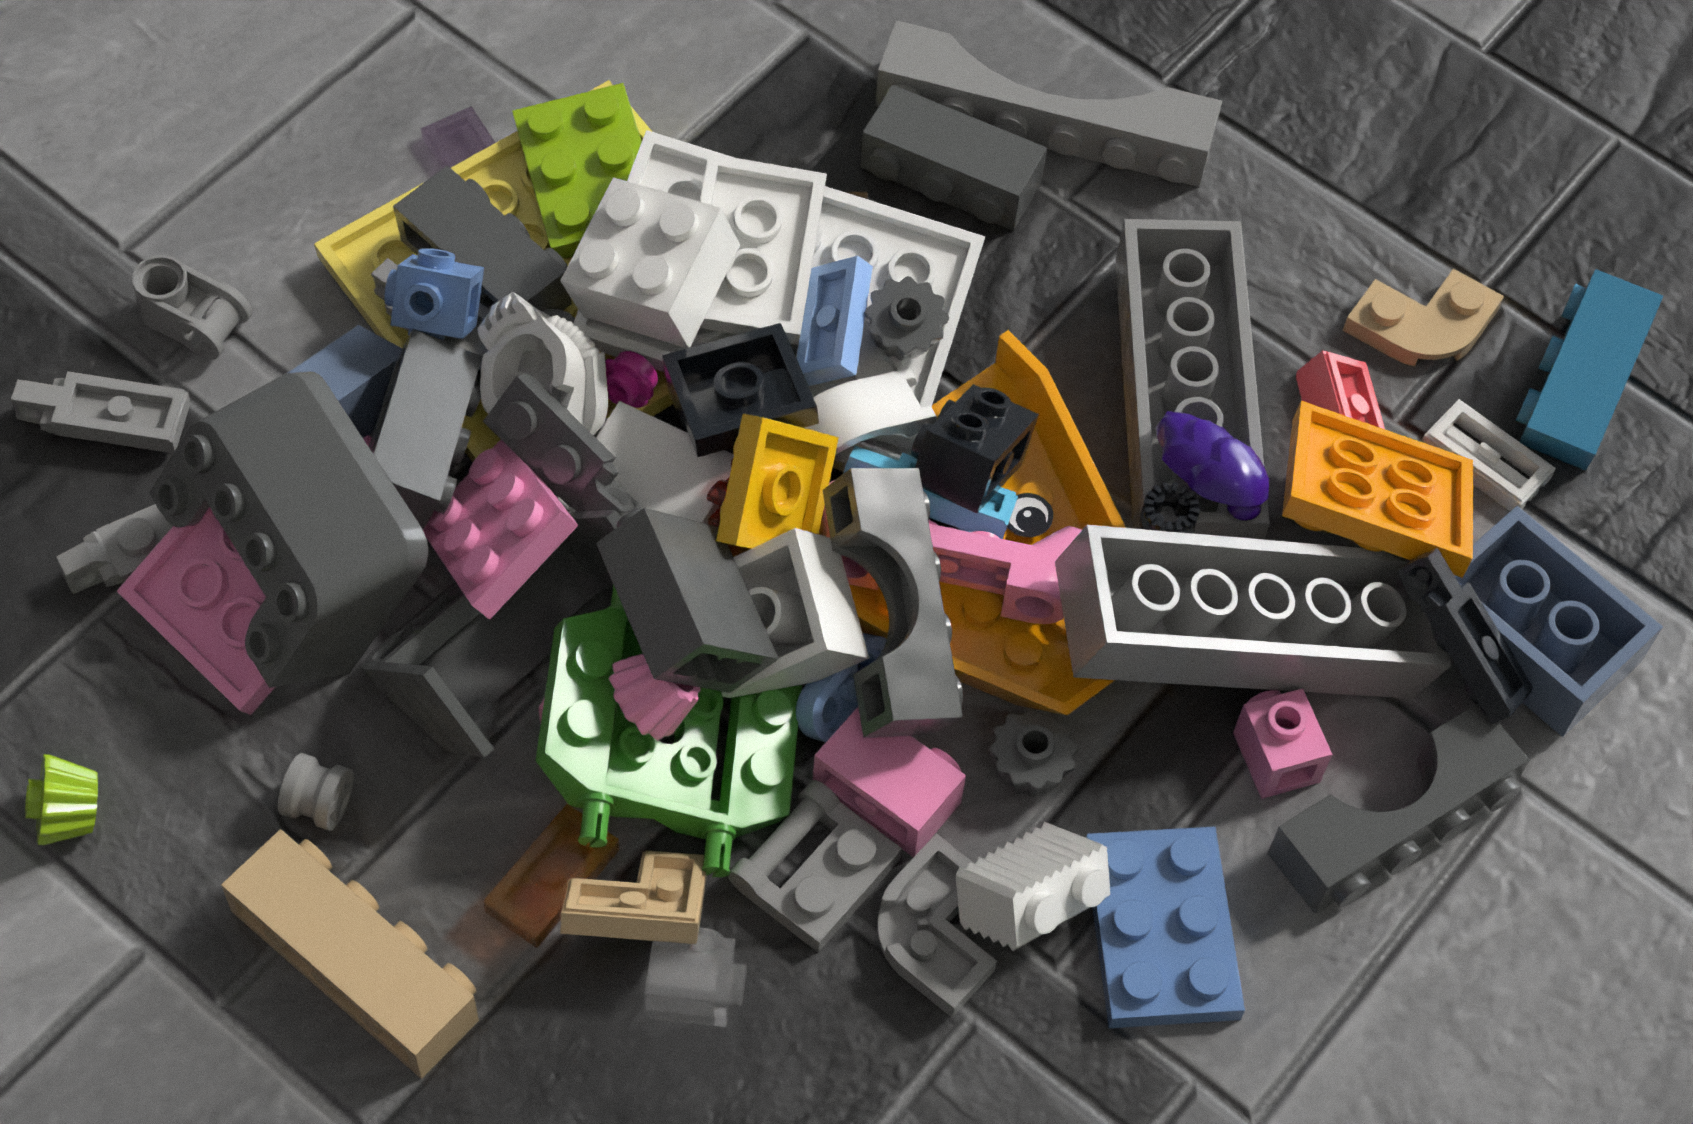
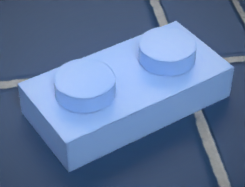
(834, 320)

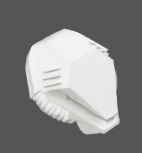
(549, 349)

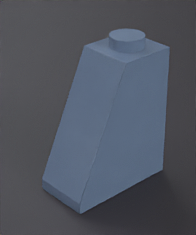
(357, 373)

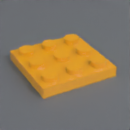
(1378, 488)

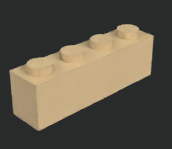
(352, 951)

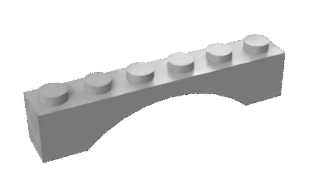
(1150, 133)

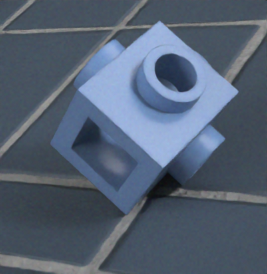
(434, 294)

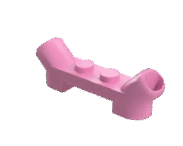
(993, 565)

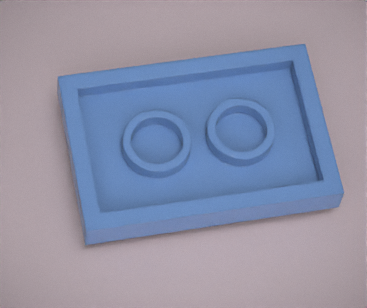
(1166, 930)

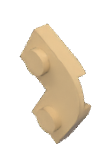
(1429, 332)

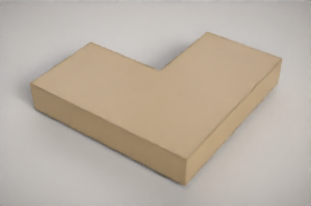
(658, 907)

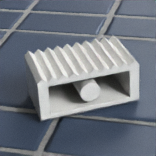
(1032, 885)

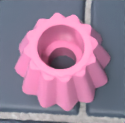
(650, 703)

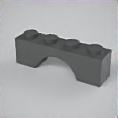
(884, 527)
(1338, 848)

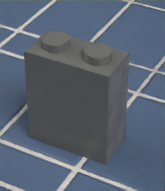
(686, 601)

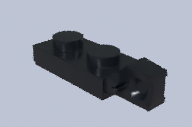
(1468, 635)

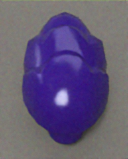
(1214, 463)

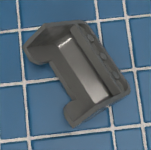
(307, 520)

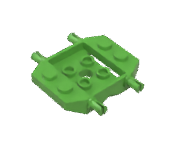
(616, 771)

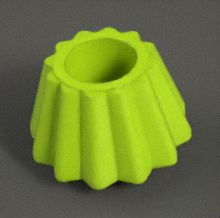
(62, 800)

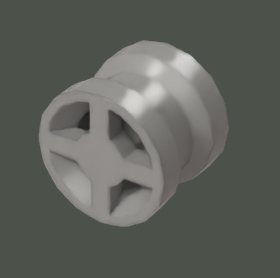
(315, 791)

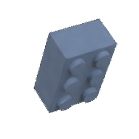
(1558, 618)

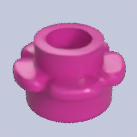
(630, 379)

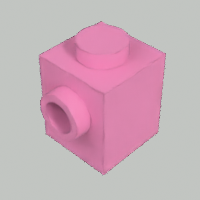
(1282, 742)

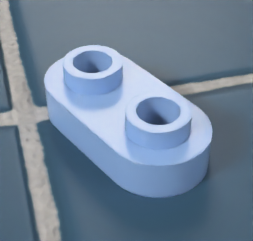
(830, 701)

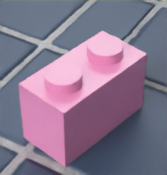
(891, 782)

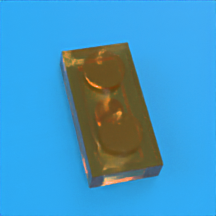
(535, 888)

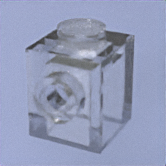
(694, 980)

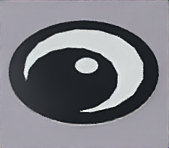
(1030, 515)

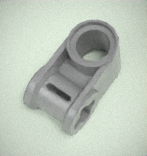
(194, 310)

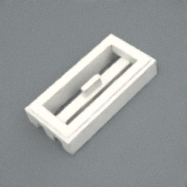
(1489, 471)

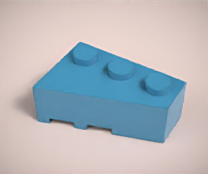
(1587, 368)

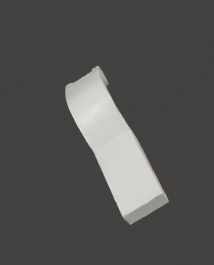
(871, 409)

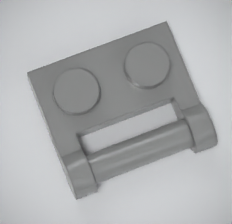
(830, 880)

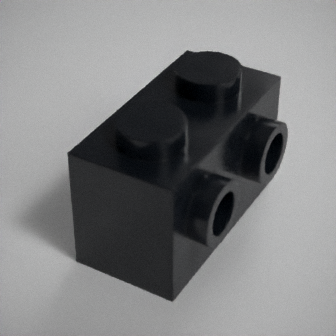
(973, 446)

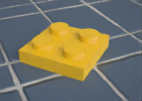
(775, 481)

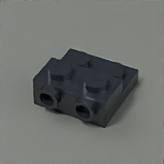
(735, 377)

